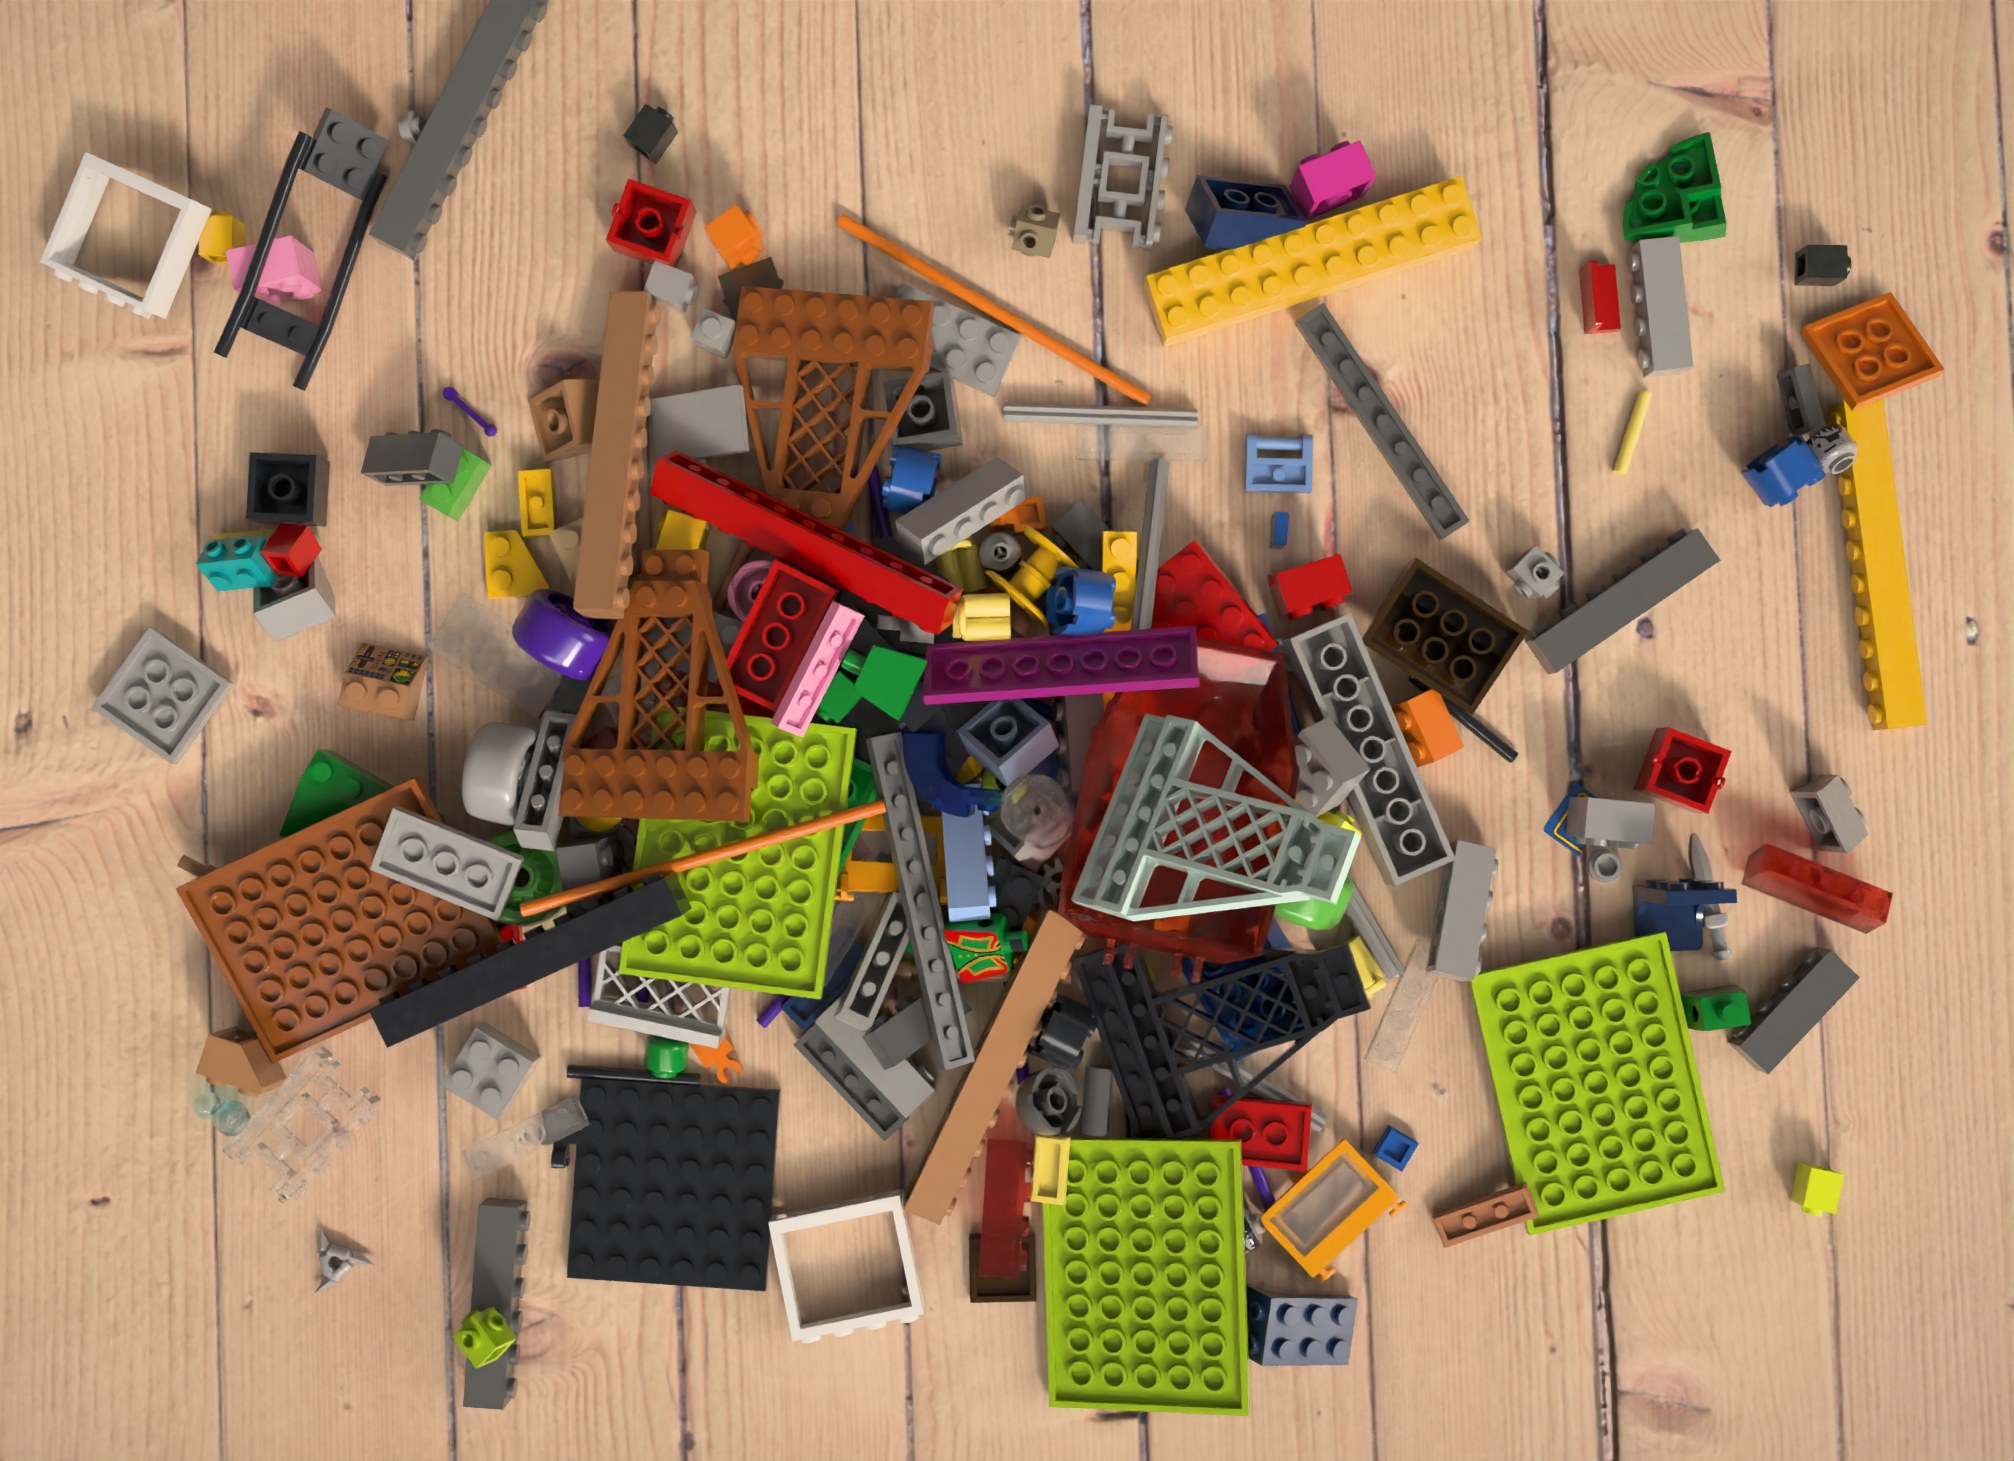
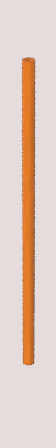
(994, 310)
(704, 857)

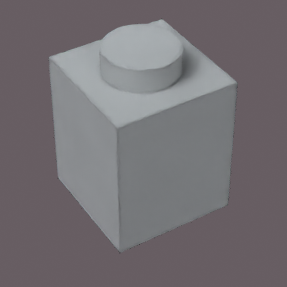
(671, 286)
(714, 333)

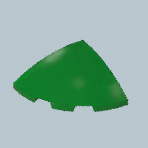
(1678, 196)

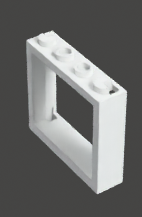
(78, 214)
(838, 1212)

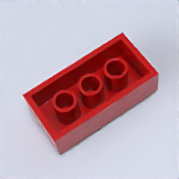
(777, 633)

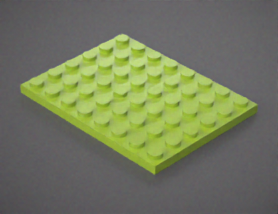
(764, 913)
(1597, 1082)
(1148, 1278)

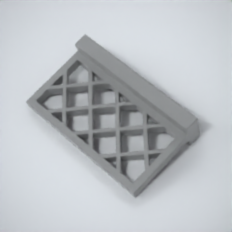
(654, 1020)

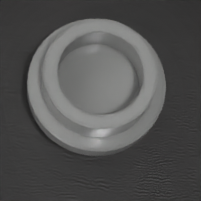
(411, 126)
(1604, 866)

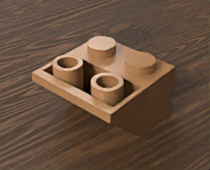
(240, 1060)

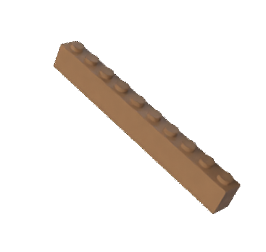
(617, 456)
(996, 1059)

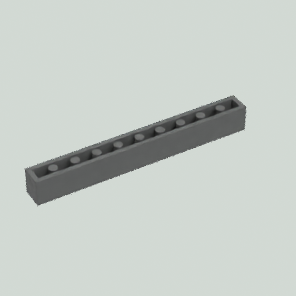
(456, 124)

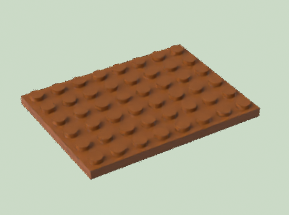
(322, 936)

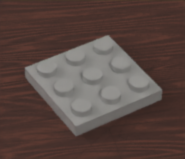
(162, 695)

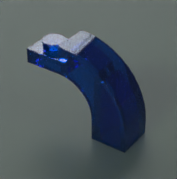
(931, 778)

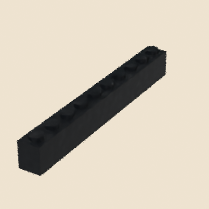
(530, 959)

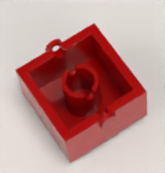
(650, 224)
(1308, 586)
(1682, 770)

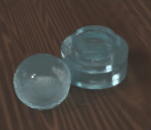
(209, 1106)

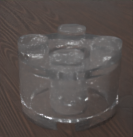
(1019, 816)

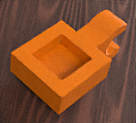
(1028, 512)

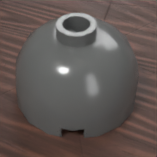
(1048, 1102)

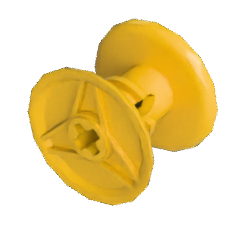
(1034, 575)

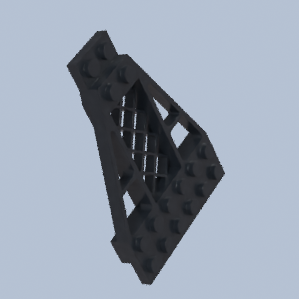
(1142, 1047)

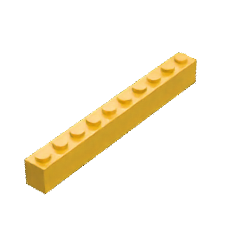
(1879, 572)

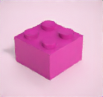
(1332, 179)

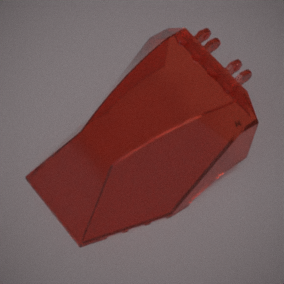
(1247, 709)

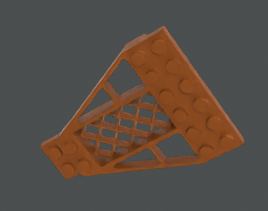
(828, 331)
(650, 781)

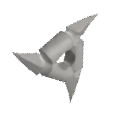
(345, 1254)

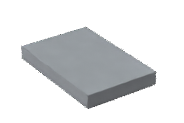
(701, 423)

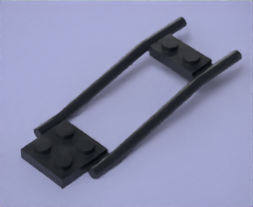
(347, 159)

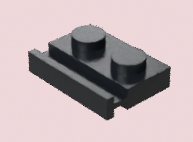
(1014, 891)

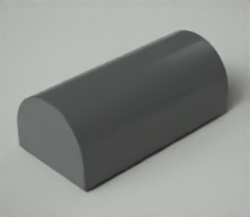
(1801, 399)
(1096, 1099)

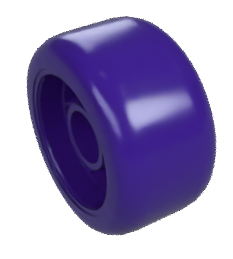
(561, 636)

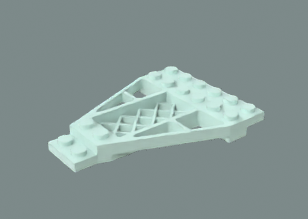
(1143, 811)

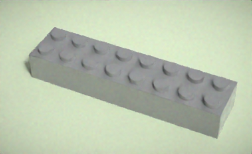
(1391, 796)

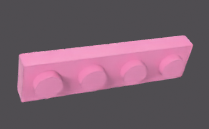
(817, 669)

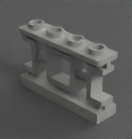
(1095, 176)

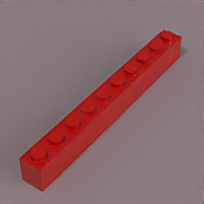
(806, 542)

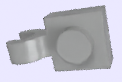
(908, 630)

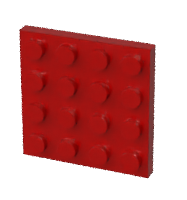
(1199, 594)

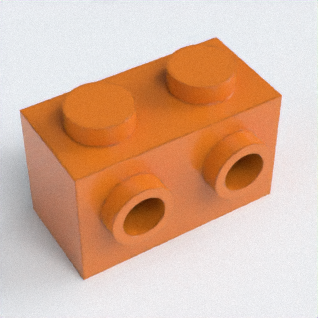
(736, 237)
(1427, 727)

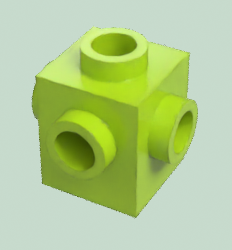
(484, 1336)

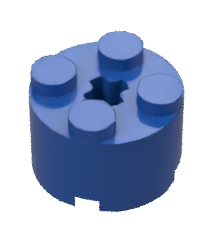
(1783, 471)
(911, 479)
(1081, 601)

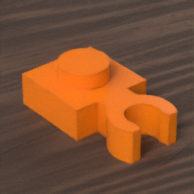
(718, 1057)

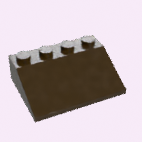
(1443, 635)

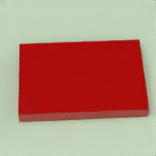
(1269, 1129)

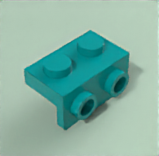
(236, 563)

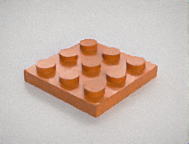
(1871, 351)

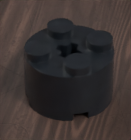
(1064, 1032)

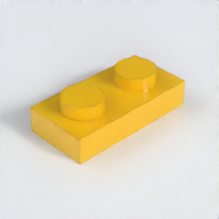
(537, 502)

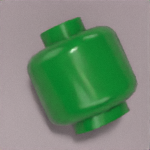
(665, 1056)

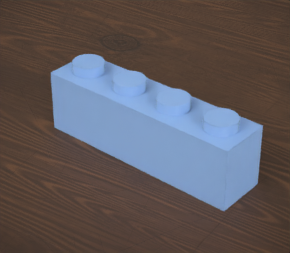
(968, 866)

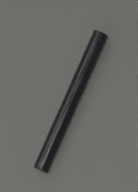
(1474, 726)
(635, 1075)

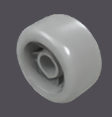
(497, 771)

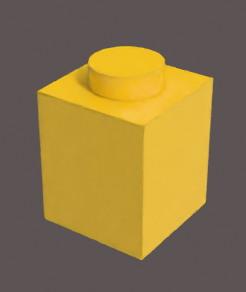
(221, 234)

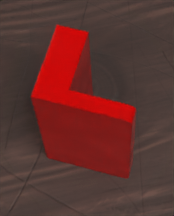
(1599, 298)

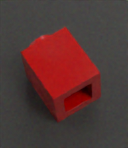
(291, 550)

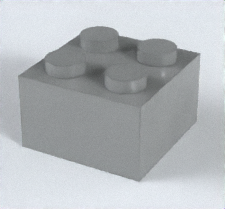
(1327, 767)
(1619, 821)
(491, 1071)

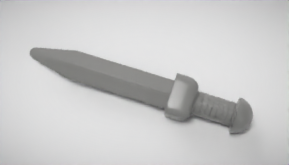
(1712, 918)

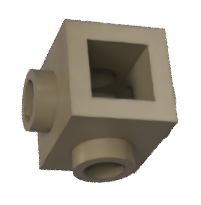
(1034, 231)

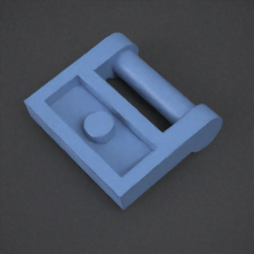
(1278, 474)

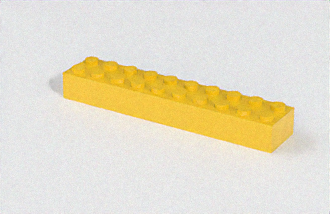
(1312, 261)

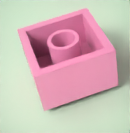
(288, 272)

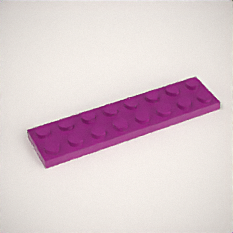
(1061, 665)

